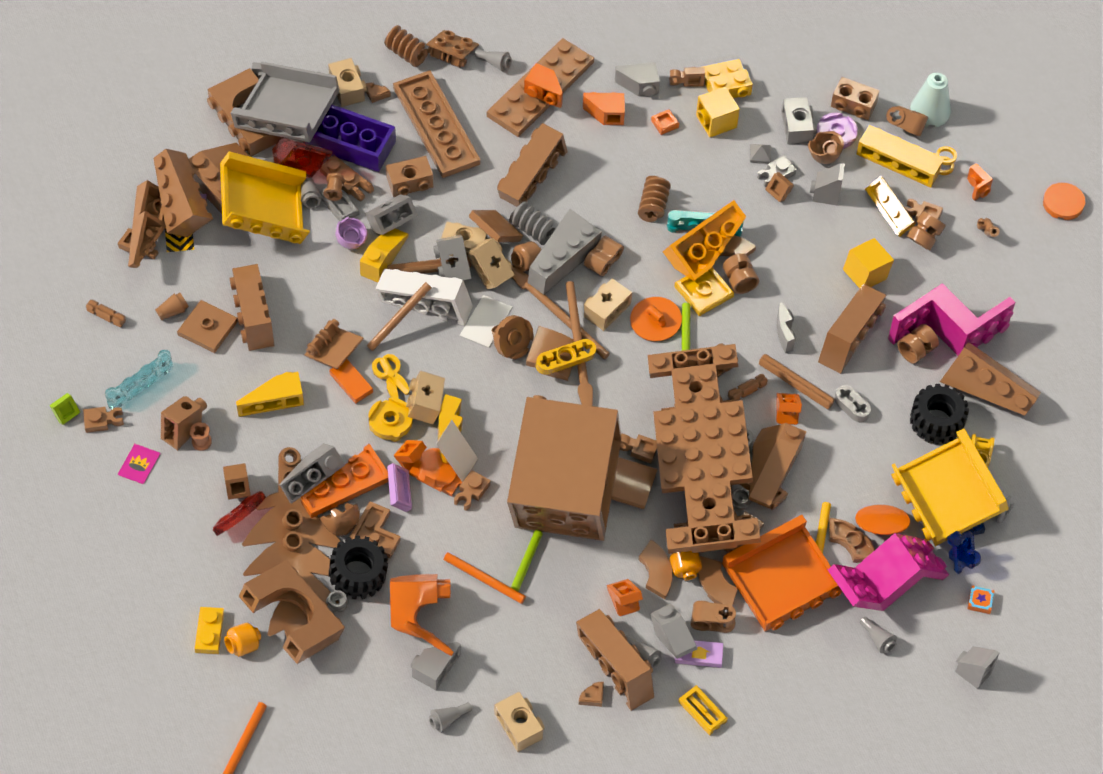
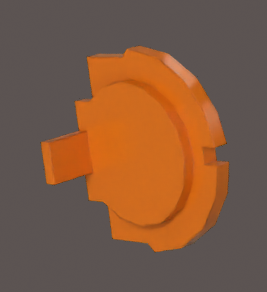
(435, 473)

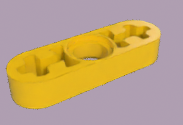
(572, 349)

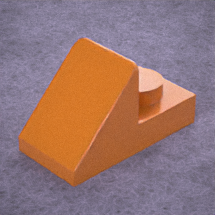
(788, 408)
(625, 596)

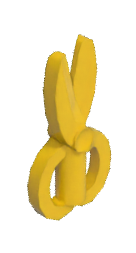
(393, 378)

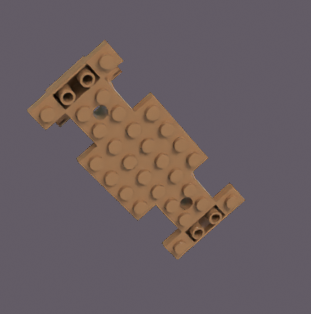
(703, 450)

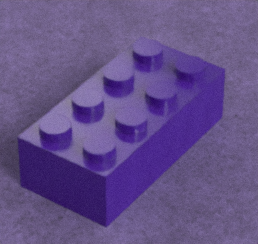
(355, 138)

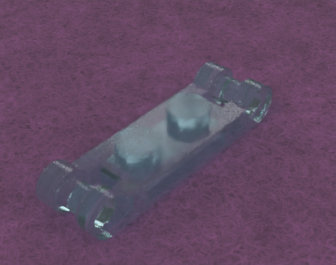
(139, 381)

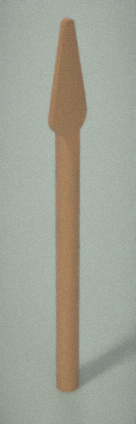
(522, 281)
(585, 390)

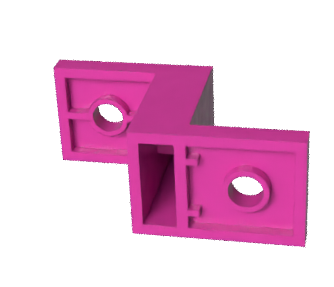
(951, 319)
(889, 572)

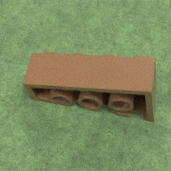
(532, 165)
(179, 194)
(253, 307)
(851, 328)
(989, 380)
(617, 658)

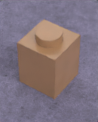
(236, 481)

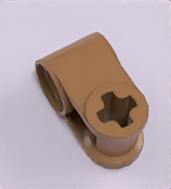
(910, 120)
(710, 616)

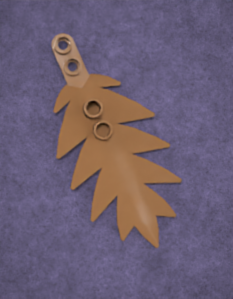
(293, 534)

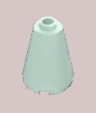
(933, 100)

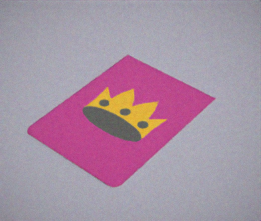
(138, 463)

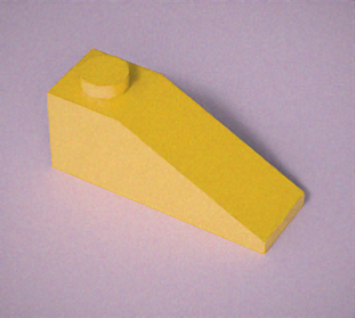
(381, 254)
(276, 394)

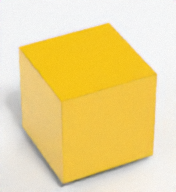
(717, 112)
(868, 264)

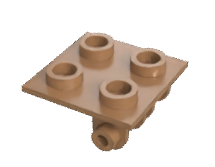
(451, 46)
(332, 345)

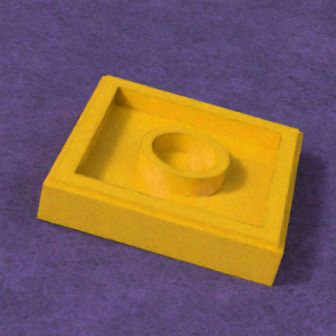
(704, 292)

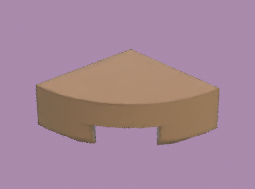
(377, 92)
(592, 695)

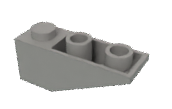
(311, 471)

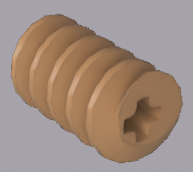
(406, 46)
(654, 198)

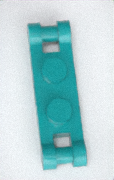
(688, 220)

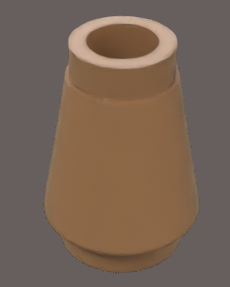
(172, 306)

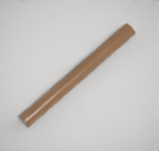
(397, 318)

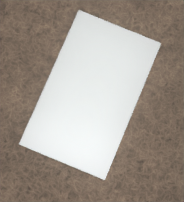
(485, 316)
(457, 451)

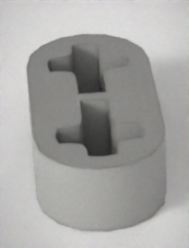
(851, 404)

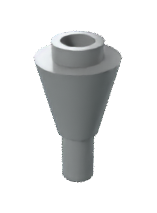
(498, 59)
(883, 639)
(646, 652)
(442, 718)

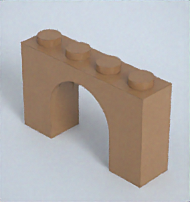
(233, 94)
(285, 584)

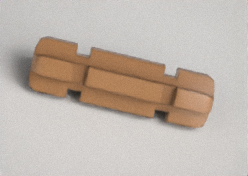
(105, 313)
(747, 387)

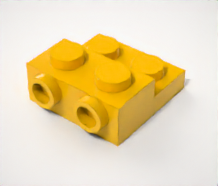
(728, 75)

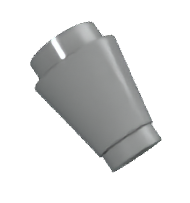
(310, 194)

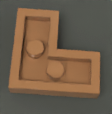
(371, 526)

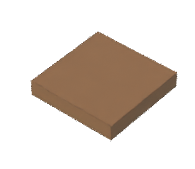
(495, 225)

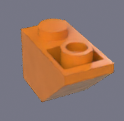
(544, 85)
(605, 107)

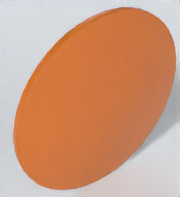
(656, 319)
(882, 519)

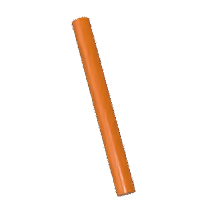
(485, 578)
(245, 738)

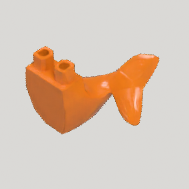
(408, 596)

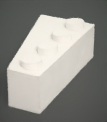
(445, 298)

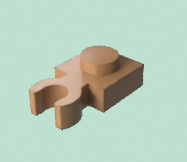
(689, 77)
(916, 210)
(98, 418)
(472, 487)

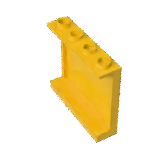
(262, 197)
(950, 489)

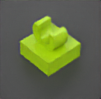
(65, 408)

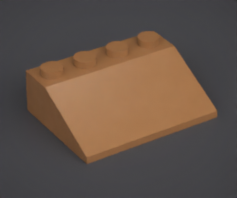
(207, 171)

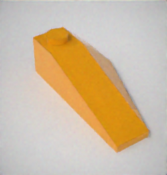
(702, 245)

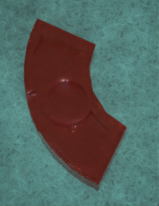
(239, 513)

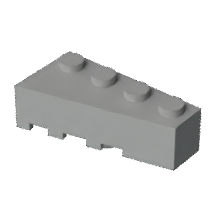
(563, 251)

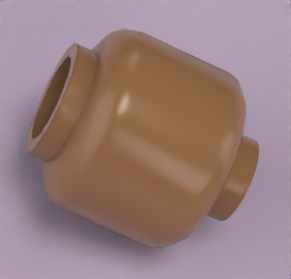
(524, 255)

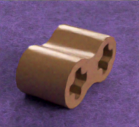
(603, 255)

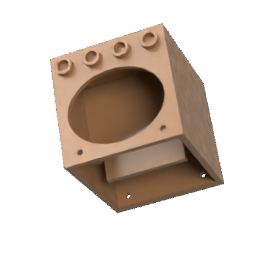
(565, 468)

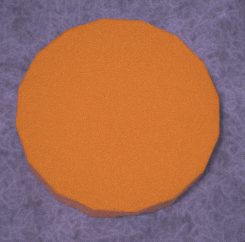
(1064, 201)

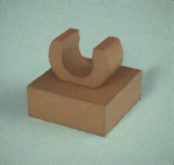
(779, 187)

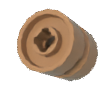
(926, 238)
(741, 274)
(918, 343)

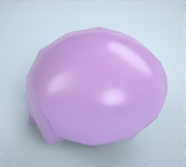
(351, 233)

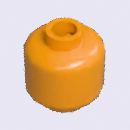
(685, 565)
(242, 639)

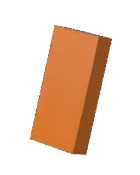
(351, 381)

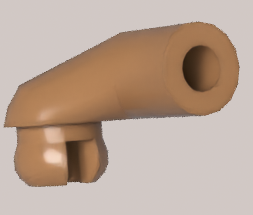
(989, 228)

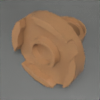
(512, 336)

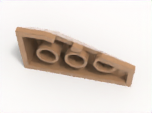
(772, 460)

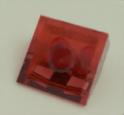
(300, 155)

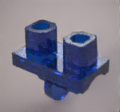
(963, 551)

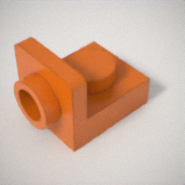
(980, 181)
(410, 453)

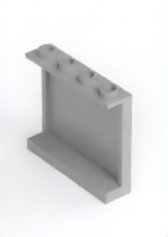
(287, 102)

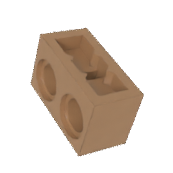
(855, 98)

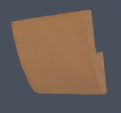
(547, 340)
(633, 483)

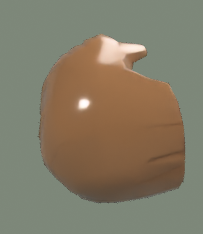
(826, 147)
(341, 522)

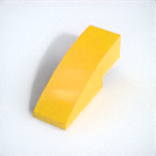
(449, 411)

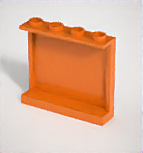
(781, 574)

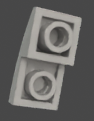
(784, 324)

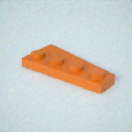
(357, 477)

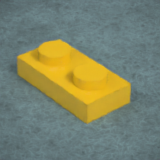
(209, 630)

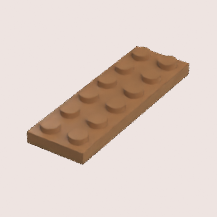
(517, 109)
(436, 124)

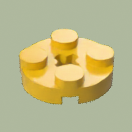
(390, 430)

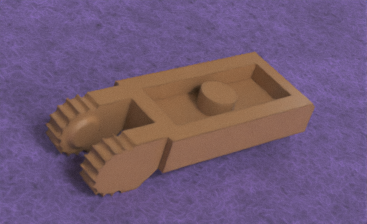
(352, 178)

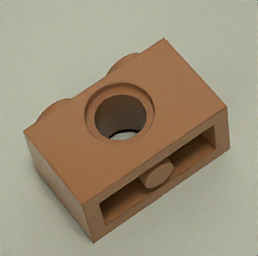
(409, 176)

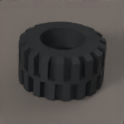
(940, 399)
(362, 551)

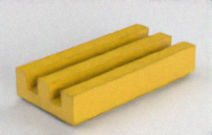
(694, 713)

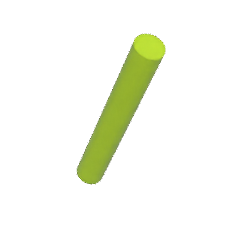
(685, 326)
(526, 561)

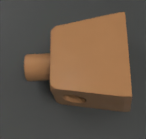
(179, 418)

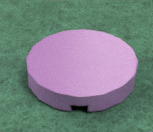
(840, 124)

